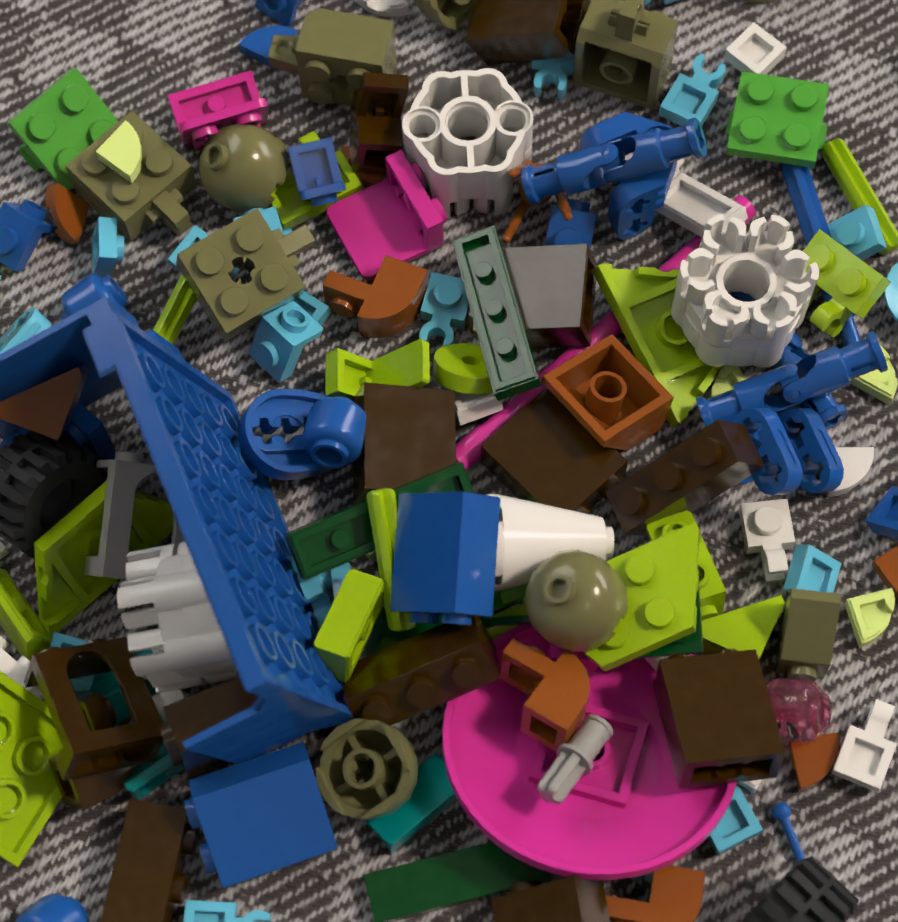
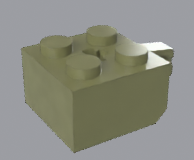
(625, 51)
(334, 53)
(151, 197)
(253, 247)

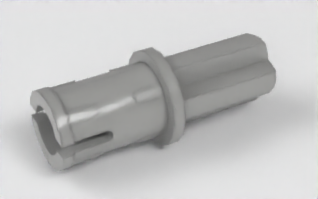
(574, 759)

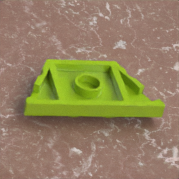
(643, 310)
(63, 550)
(660, 597)

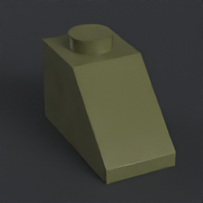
(807, 634)

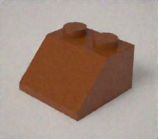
(611, 394)

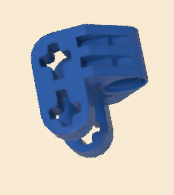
(634, 199)
(786, 453)

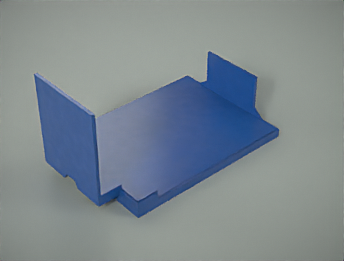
(222, 513)

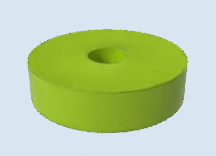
(461, 369)

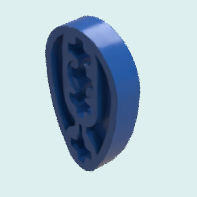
(270, 411)

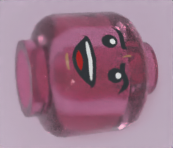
(799, 709)

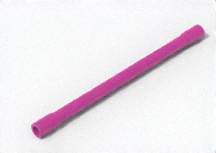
(469, 447)

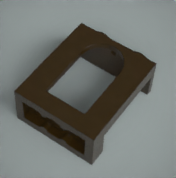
(105, 749)

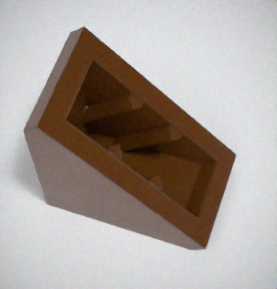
(47, 406)

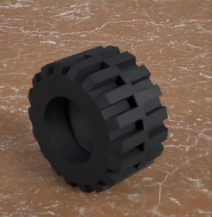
(41, 485)
(805, 895)

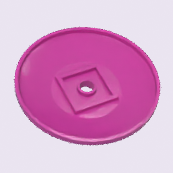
(617, 818)

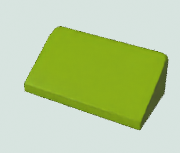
(20, 620)
(350, 622)

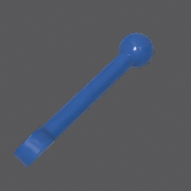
(782, 812)

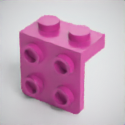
(213, 105)
(389, 218)

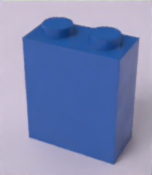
(445, 556)
(260, 815)

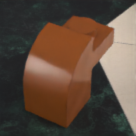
(385, 305)
(555, 690)
(672, 897)

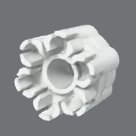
(477, 169)
(750, 263)
(188, 632)

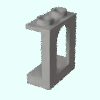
(122, 481)

